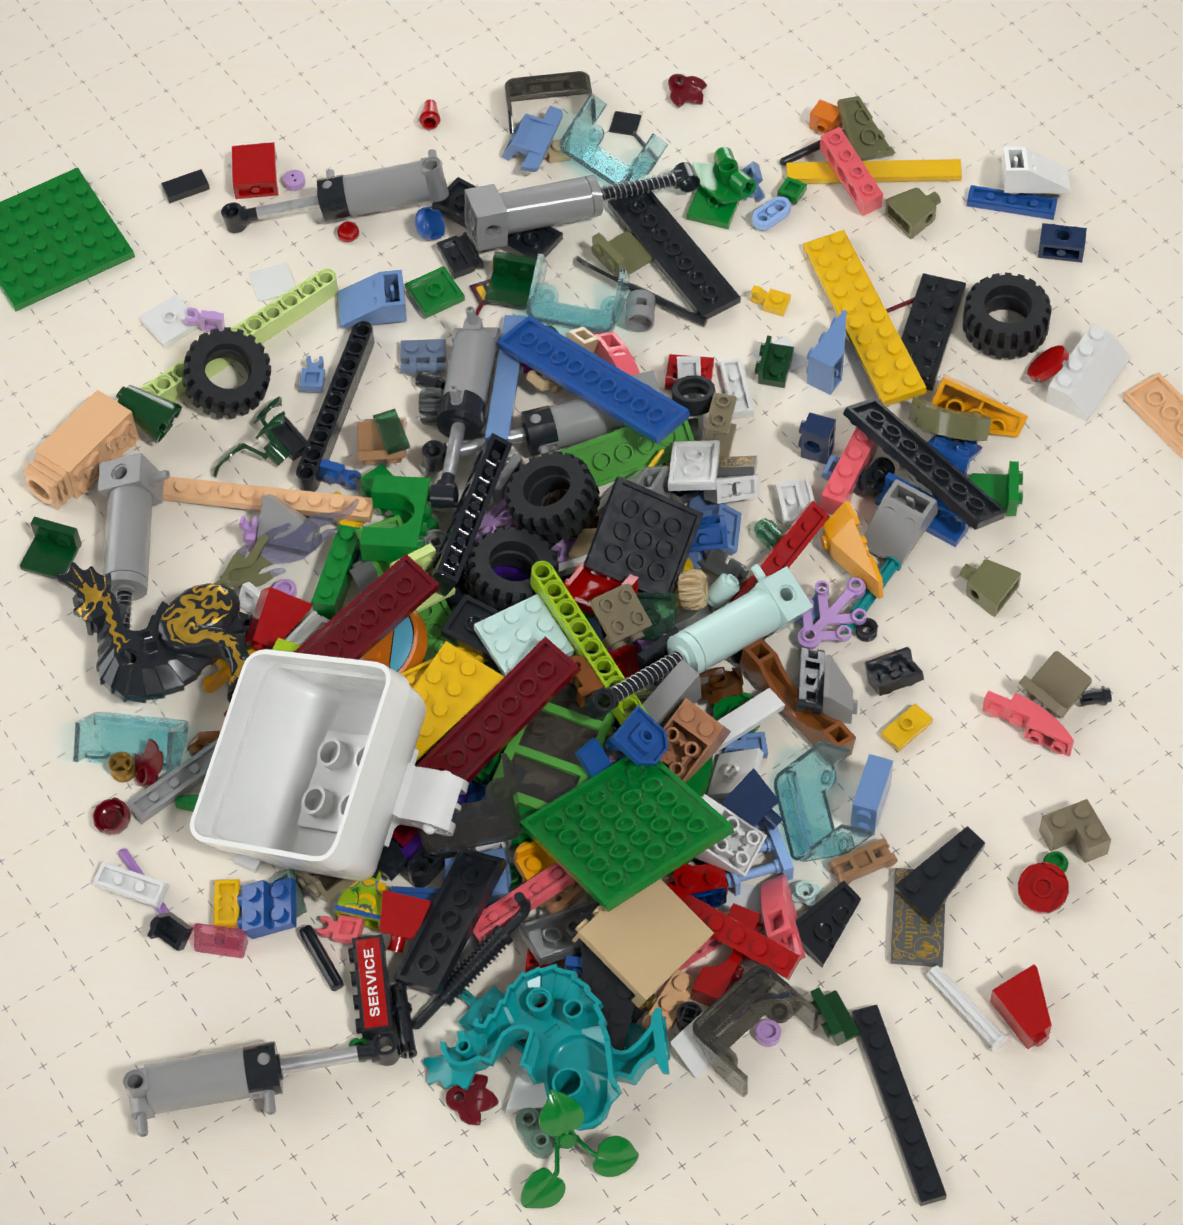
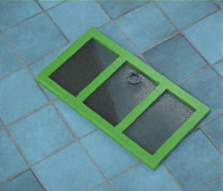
(547, 748)

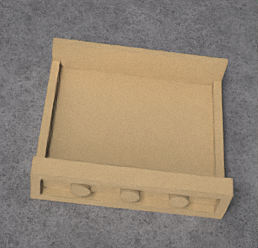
(645, 938)

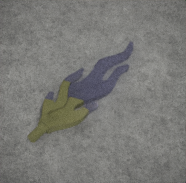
(280, 550)

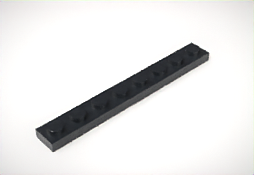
(899, 1105)

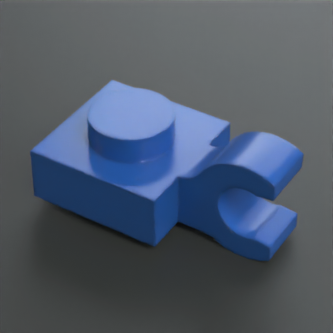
(336, 473)

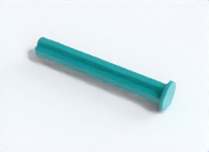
(886, 571)

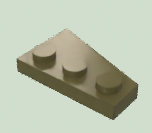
(862, 131)

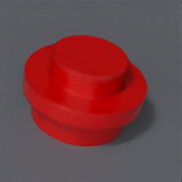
(348, 231)

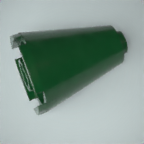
(149, 411)

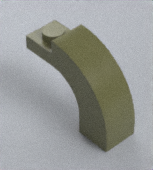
(949, 422)

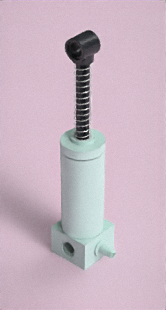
(763, 611)

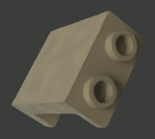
(719, 422)
(322, 886)

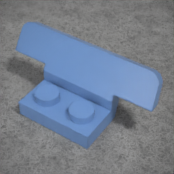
(533, 137)
(732, 521)

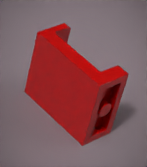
(254, 170)
(587, 584)

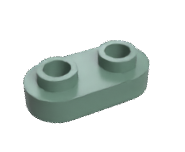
(532, 1133)

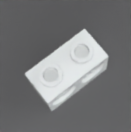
(733, 489)

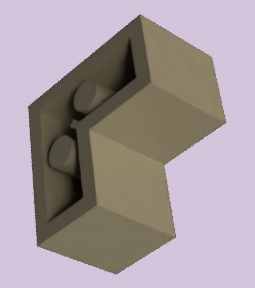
(1076, 825)

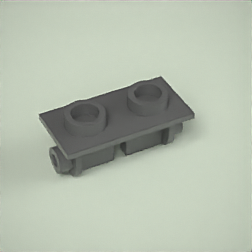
(716, 564)

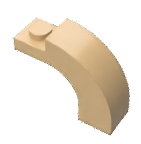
(580, 336)

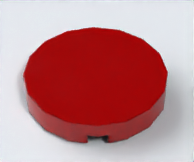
(1048, 363)
(1043, 887)

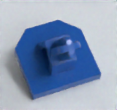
(639, 739)

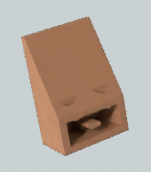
(691, 739)

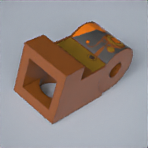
(585, 681)

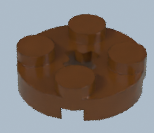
(719, 684)

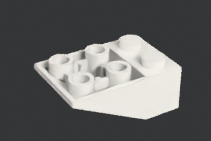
(1032, 173)
(737, 850)

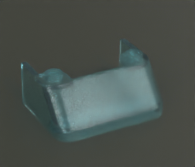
(582, 145)
(545, 308)
(108, 733)
(805, 806)

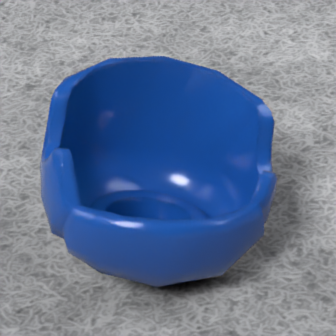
(429, 223)

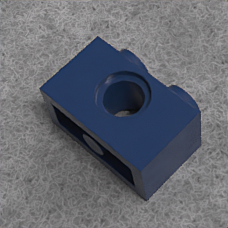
(1062, 242)
(817, 438)

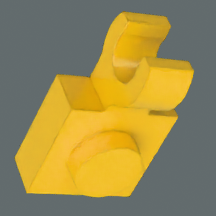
(773, 301)

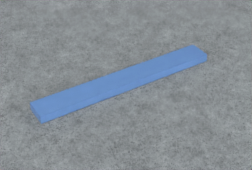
(504, 387)

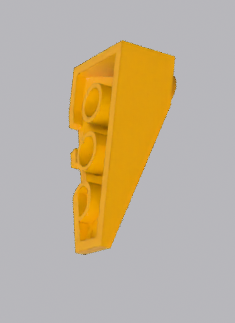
(961, 397)
(850, 549)

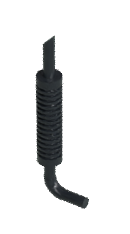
(476, 962)

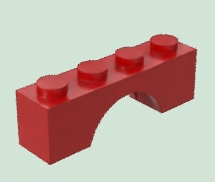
(716, 980)

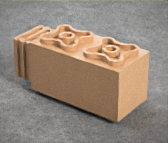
(72, 454)

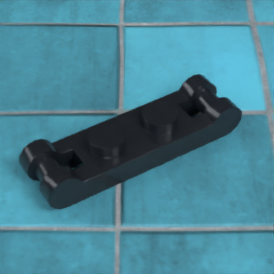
(810, 680)

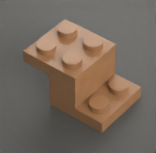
(371, 445)

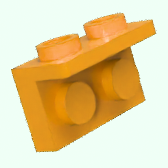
(531, 860)

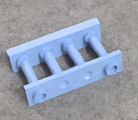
(780, 864)

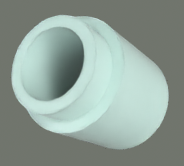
(723, 590)

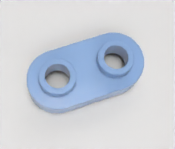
(768, 214)

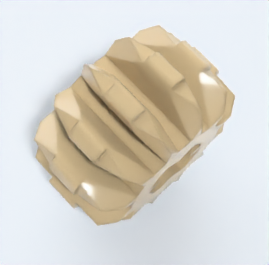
(693, 589)

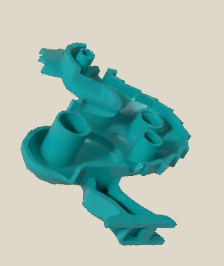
(563, 1047)

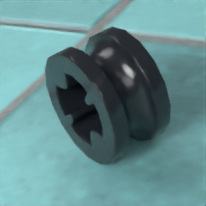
(872, 633)

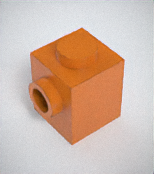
(825, 117)

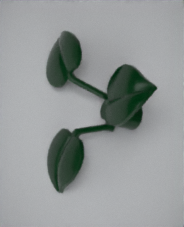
(274, 449)

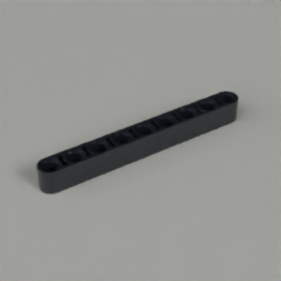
(335, 405)

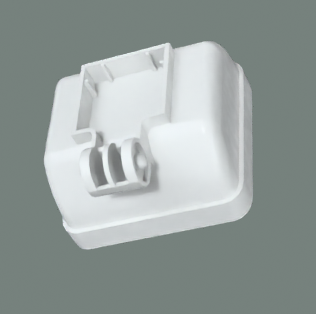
(320, 766)

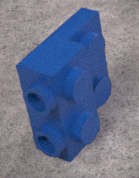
(267, 907)

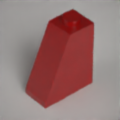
(274, 618)
(1024, 1007)

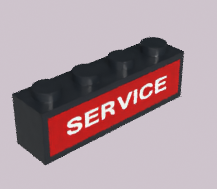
(372, 986)

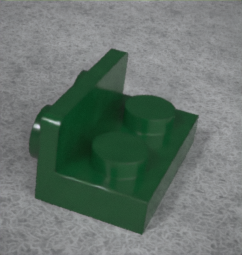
(774, 363)

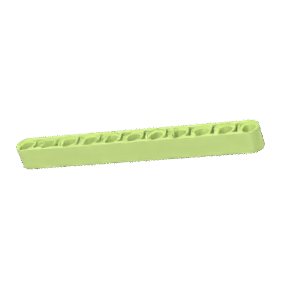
(262, 325)

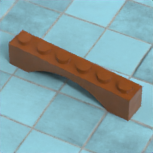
(766, 670)

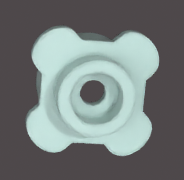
(810, 888)

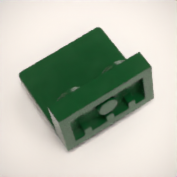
(511, 280)
(51, 549)

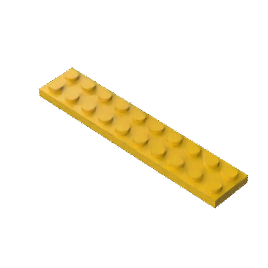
(867, 320)

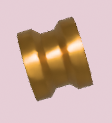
(125, 761)

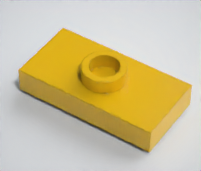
(906, 727)
(226, 903)

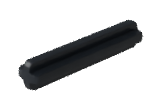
(321, 958)

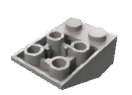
(649, 477)
(900, 521)

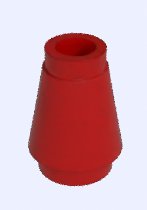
(430, 116)

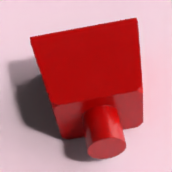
(401, 917)

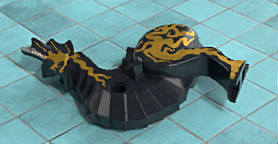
(172, 648)

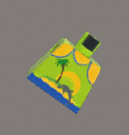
(363, 900)

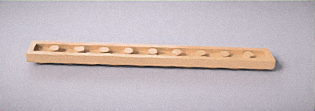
(251, 497)

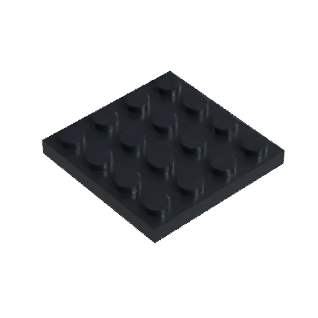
(643, 537)

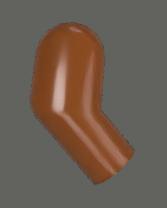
(200, 739)

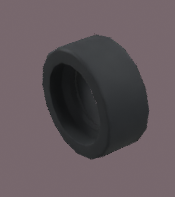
(694, 384)

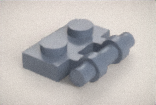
(425, 353)

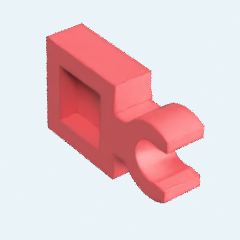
(343, 929)

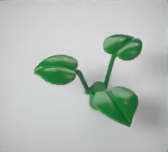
(560, 1119)

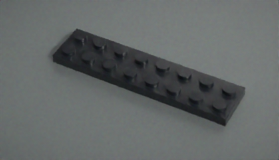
(675, 253)
(925, 463)

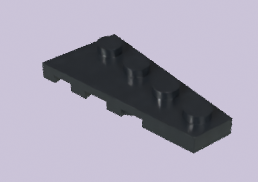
(935, 878)

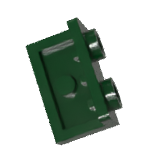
(835, 1016)

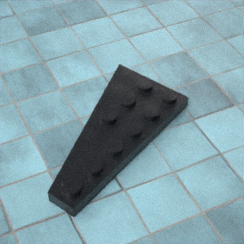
(611, 991)

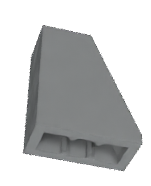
(277, 513)
(668, 696)

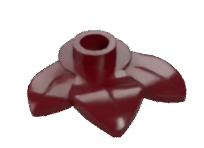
(688, 90)
(148, 764)
(475, 1100)

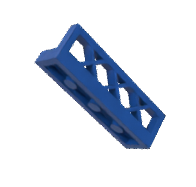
(943, 525)
(710, 534)

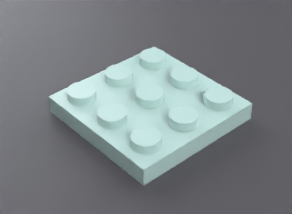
(518, 630)

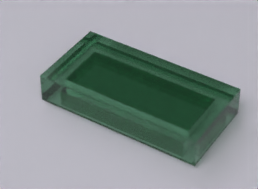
(391, 431)

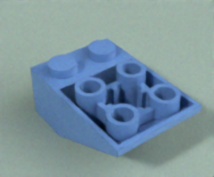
(374, 300)
(827, 358)

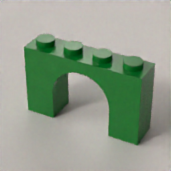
(404, 494)

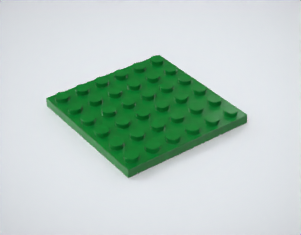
(55, 239)
(626, 829)

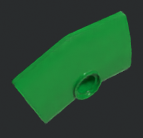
(723, 178)

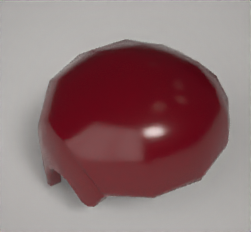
(111, 816)

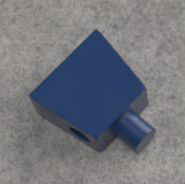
(753, 801)

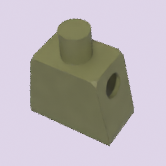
(912, 210)
(990, 585)

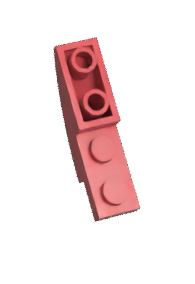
(615, 352)
(1038, 723)
(780, 914)

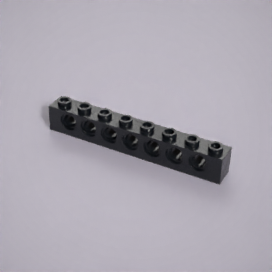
(469, 513)

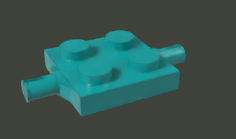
(481, 1008)

